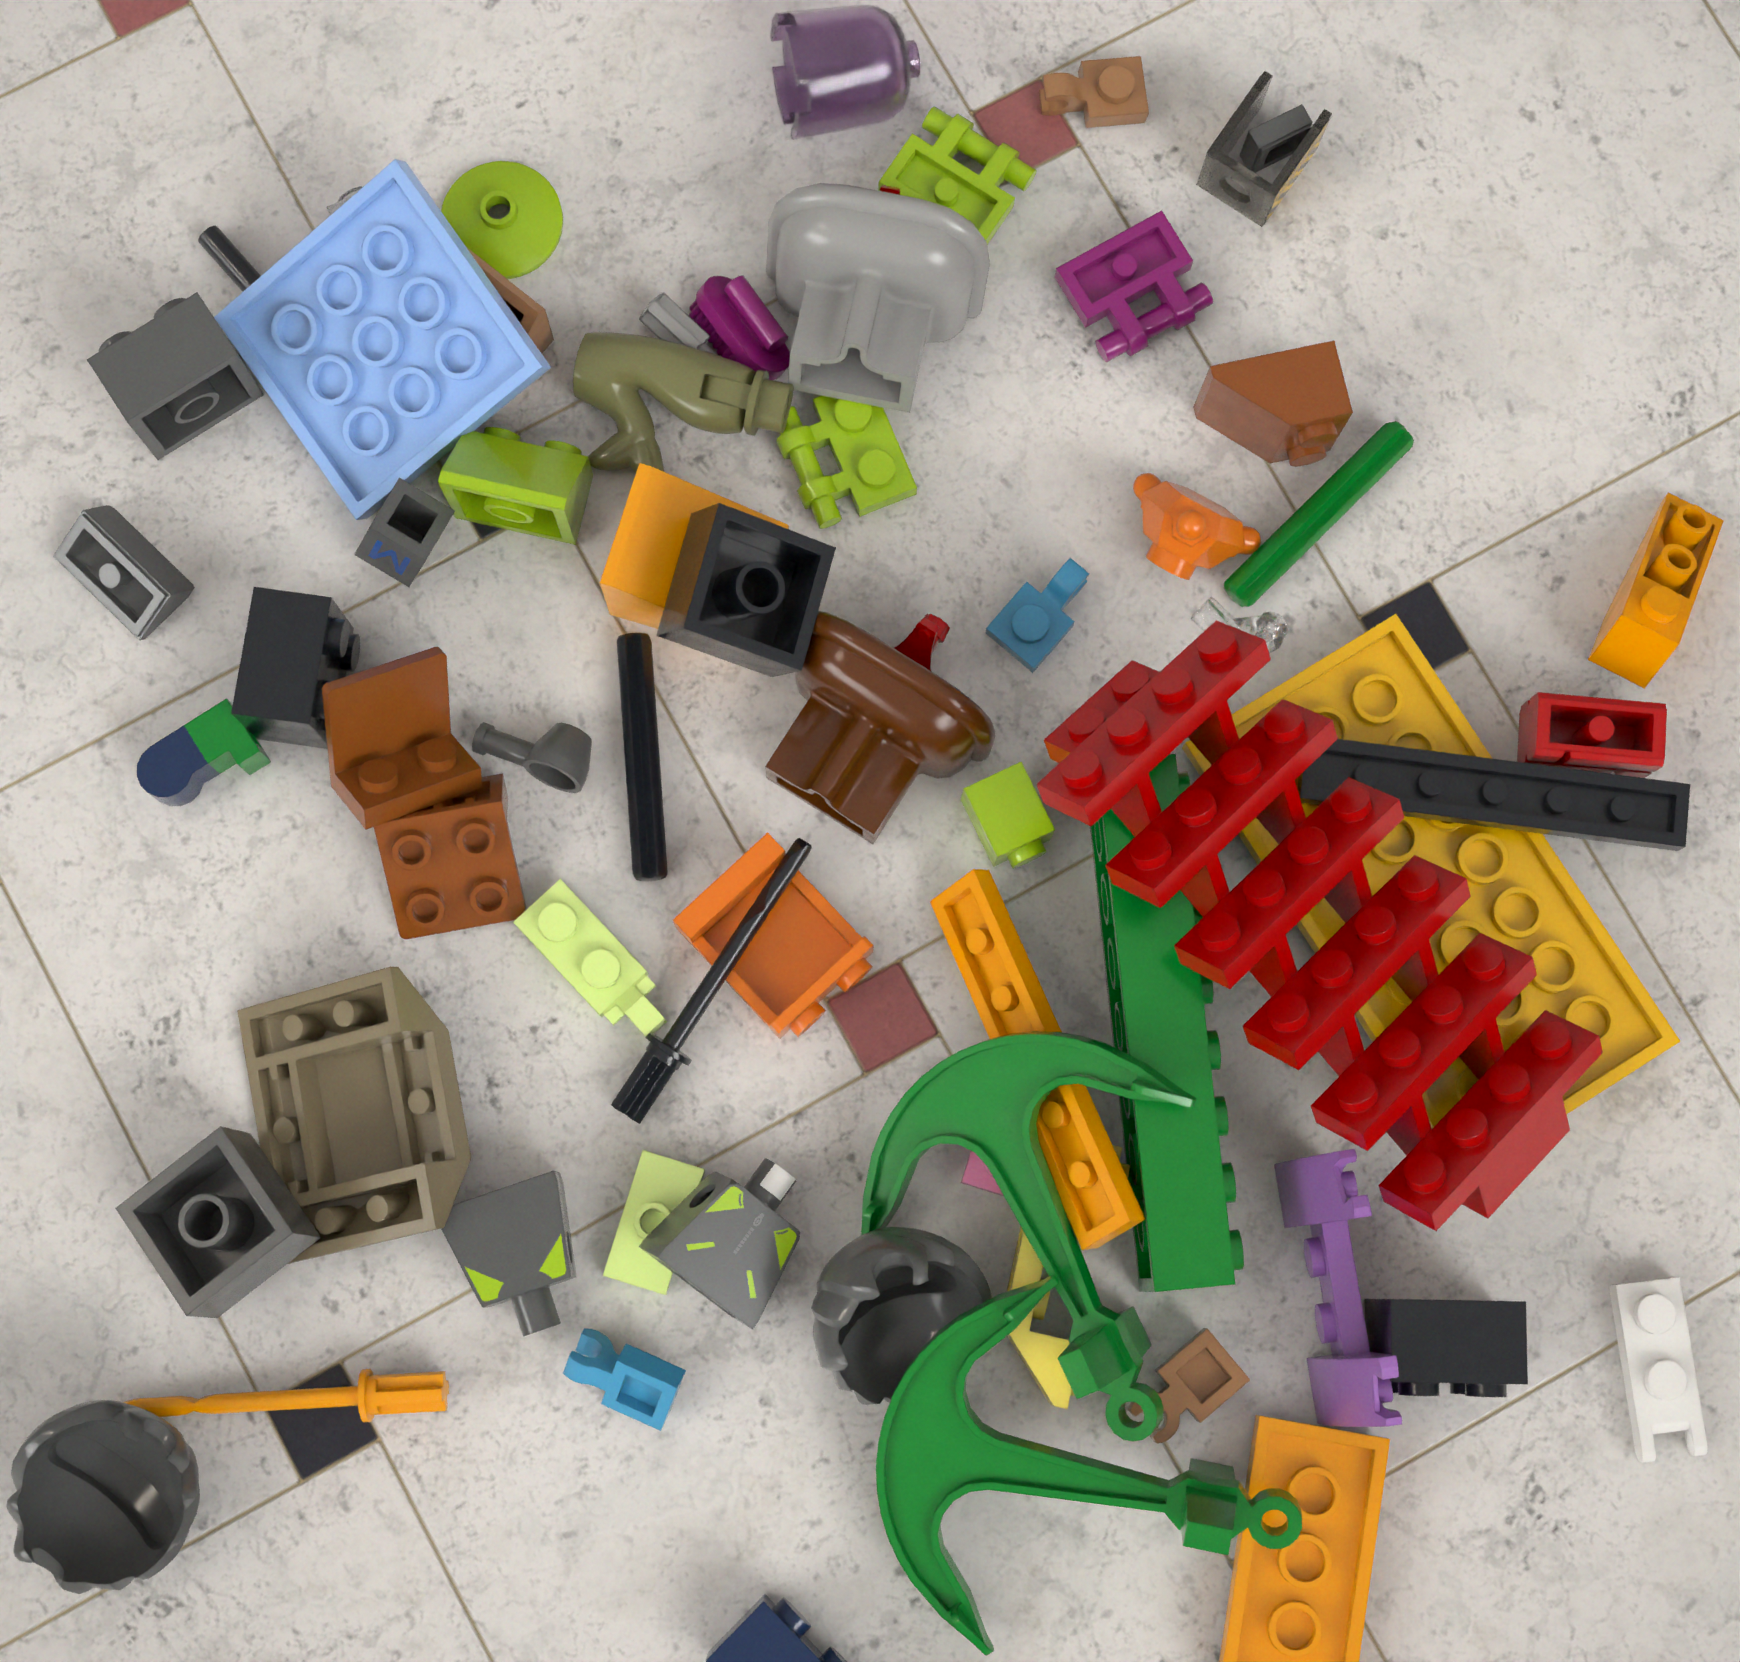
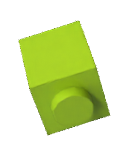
(1008, 816)

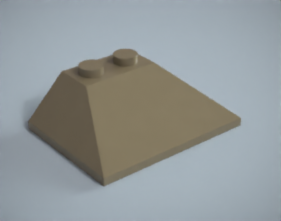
(358, 1108)

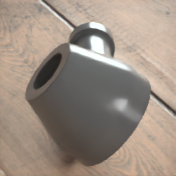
(556, 759)

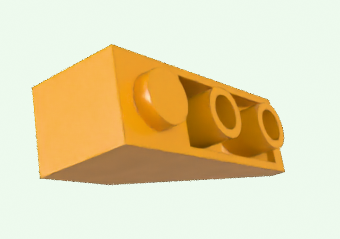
(1657, 592)

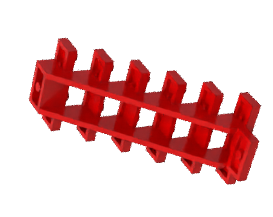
(1515, 1106)

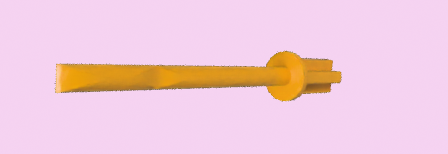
(373, 1397)

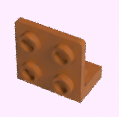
(395, 740)
(452, 864)

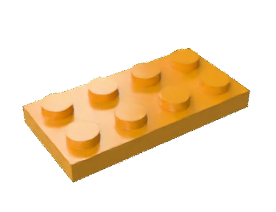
(1314, 1593)

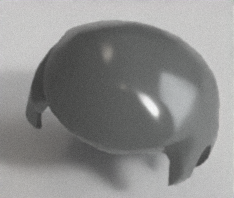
(886, 1302)
(103, 1495)

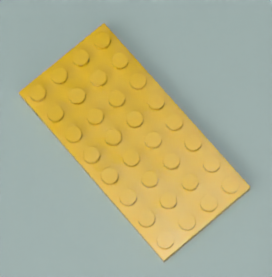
(1518, 887)

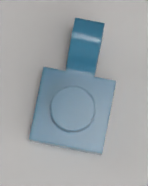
(1034, 620)
(632, 1382)

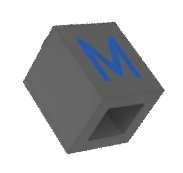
(404, 532)

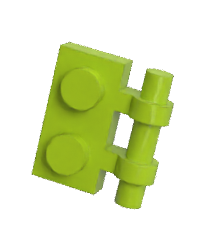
(935, 176)
(865, 453)

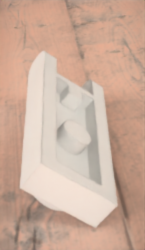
(1657, 1364)

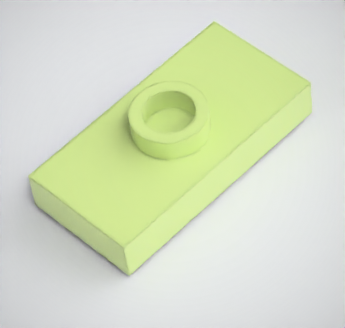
(654, 1193)

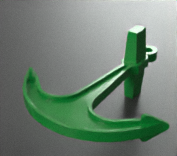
(990, 1105)
(941, 1450)

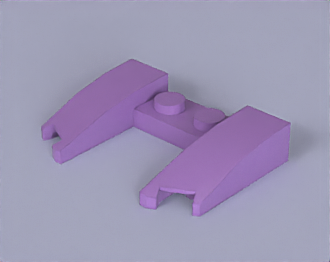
(1352, 1380)

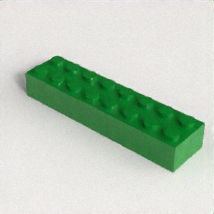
(1162, 1022)

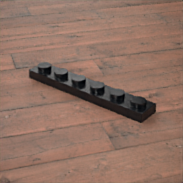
(1508, 794)

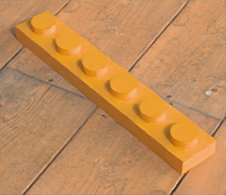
(1012, 1001)

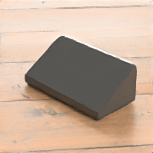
(122, 570)

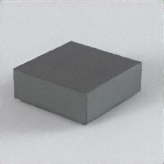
(1275, 139)

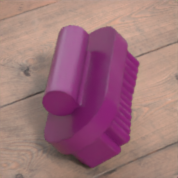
(741, 325)

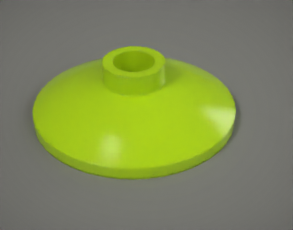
(521, 238)

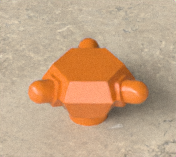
(1189, 528)

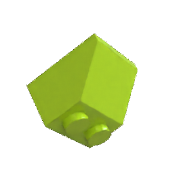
(518, 484)

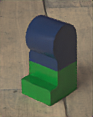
(196, 753)

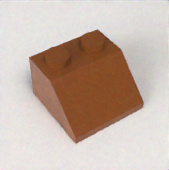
(1279, 403)

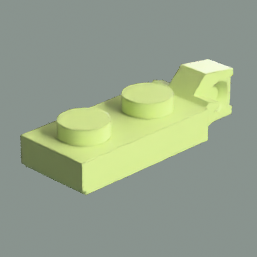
(590, 958)

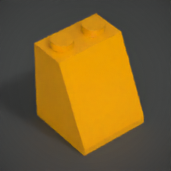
(650, 543)

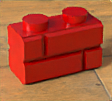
(1593, 734)

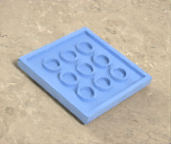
(381, 340)

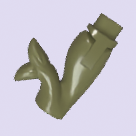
(689, 382)

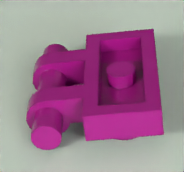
(1124, 270)

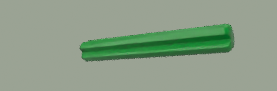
(1318, 514)

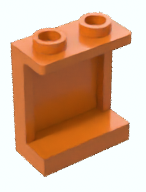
(795, 954)

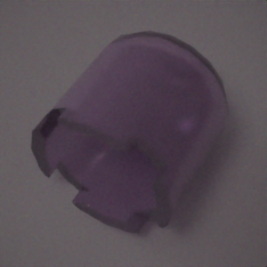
(841, 68)

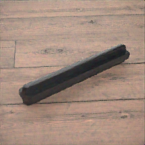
(642, 757)

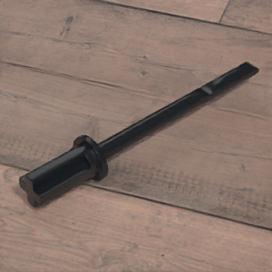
(664, 1055)

